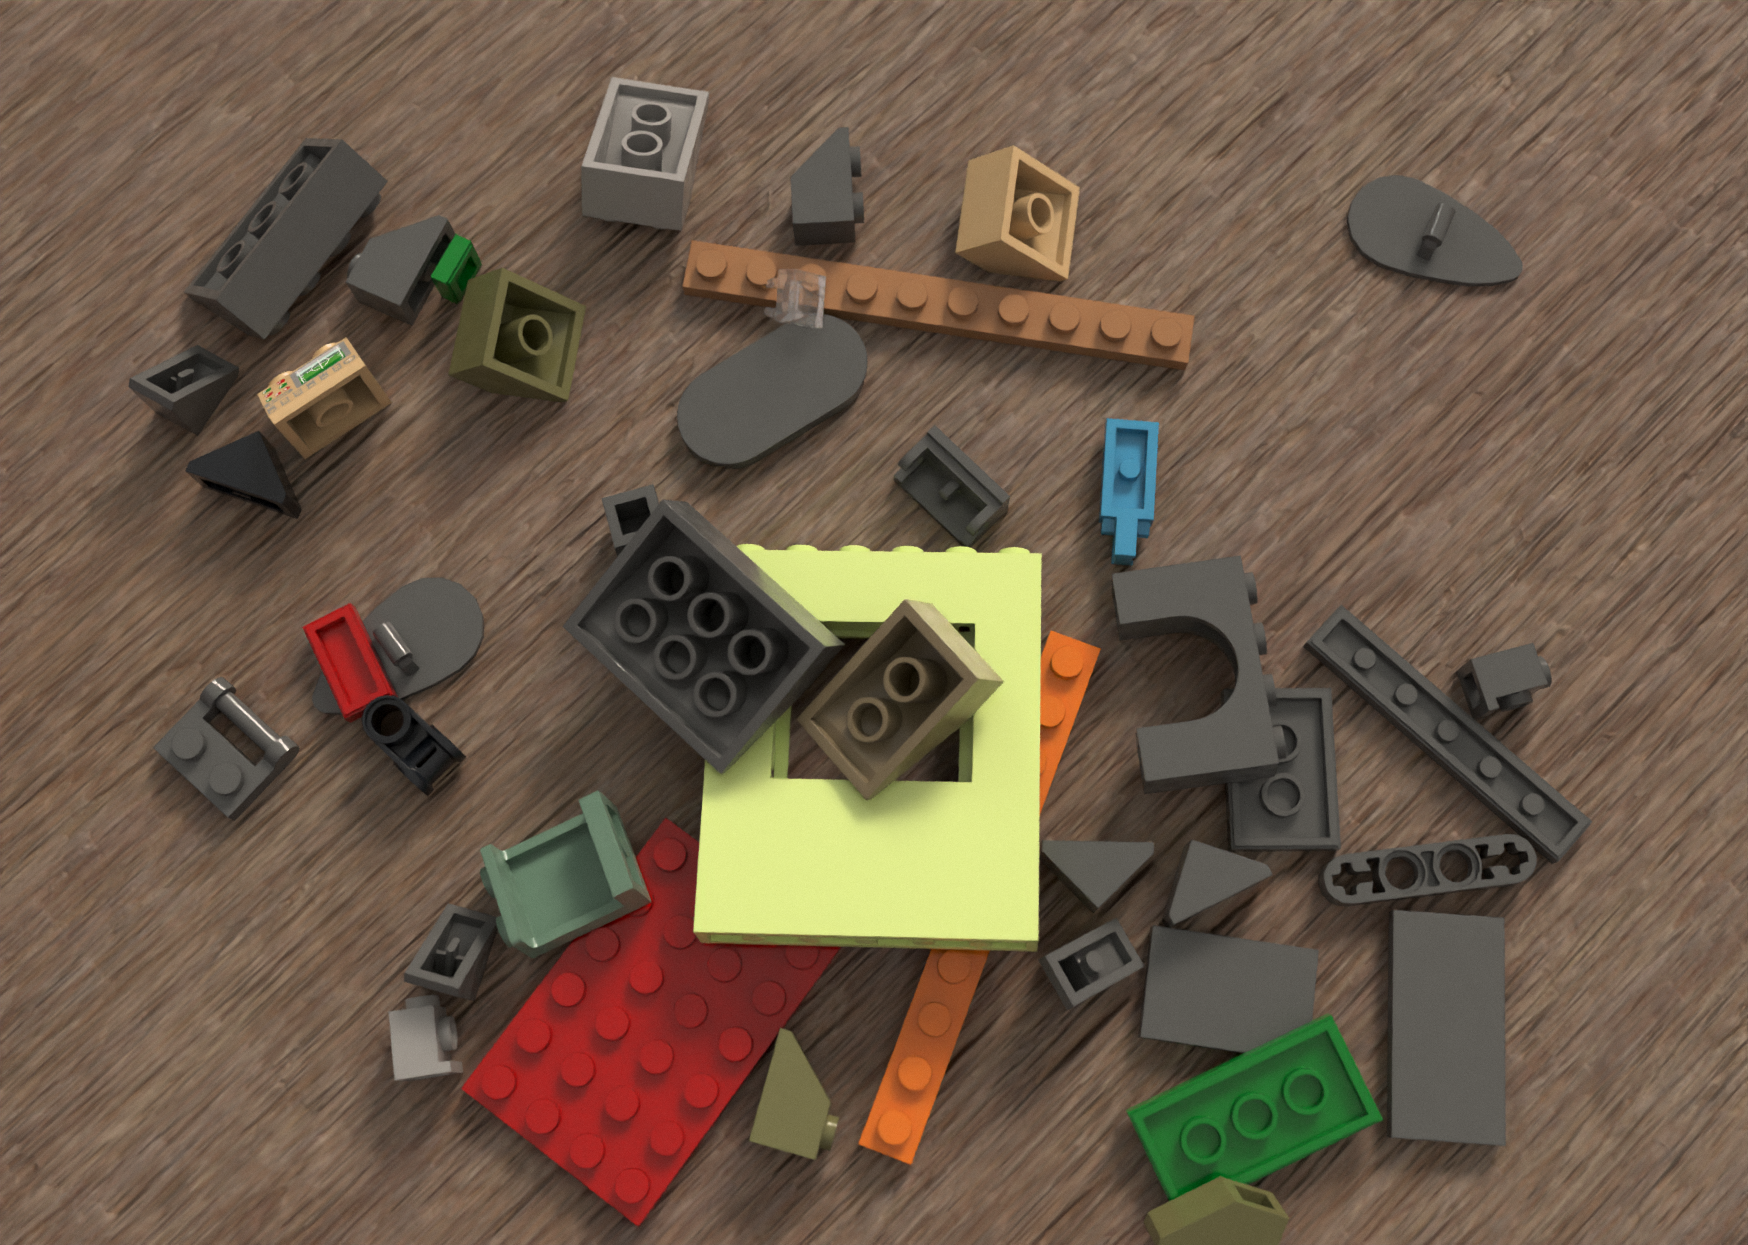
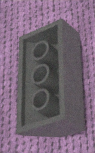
(288, 236)

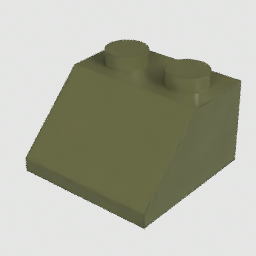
(517, 337)

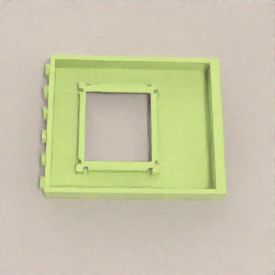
(921, 856)

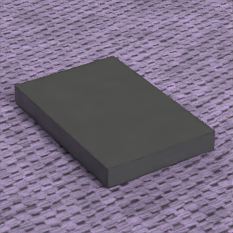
(1301, 802)
(1224, 990)

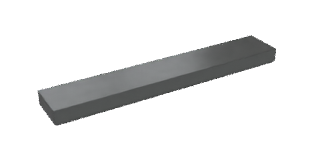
(1448, 735)

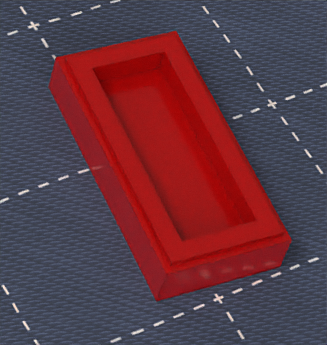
(348, 660)

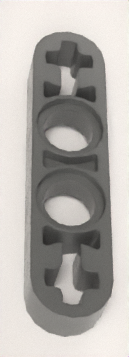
(1426, 868)

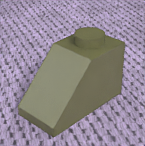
(793, 1104)

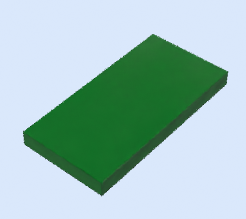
(1256, 1111)

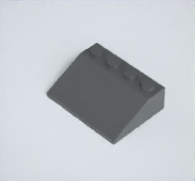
(702, 634)

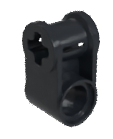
(416, 748)

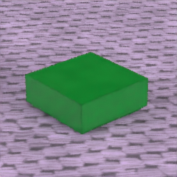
(455, 269)

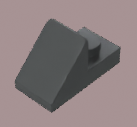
(1091, 963)

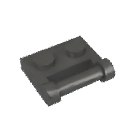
(214, 761)

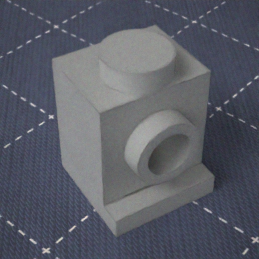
(423, 1040)

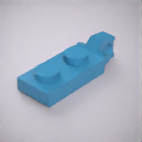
(1128, 484)

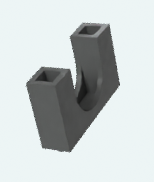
(1213, 603)

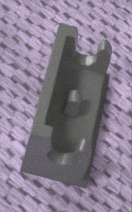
(951, 488)

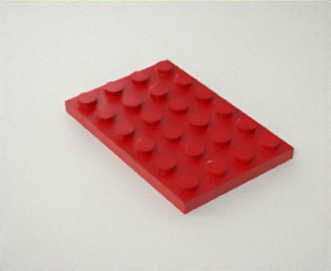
(642, 1037)

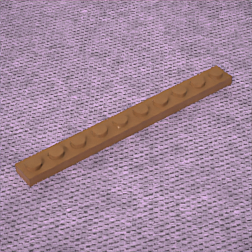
(950, 306)

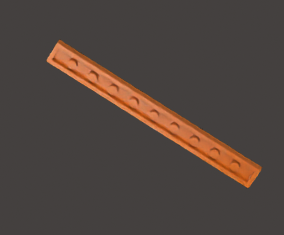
(953, 974)

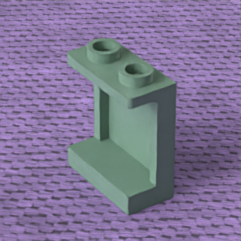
(565, 879)

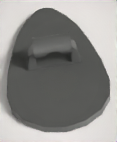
(1428, 235)
(420, 636)

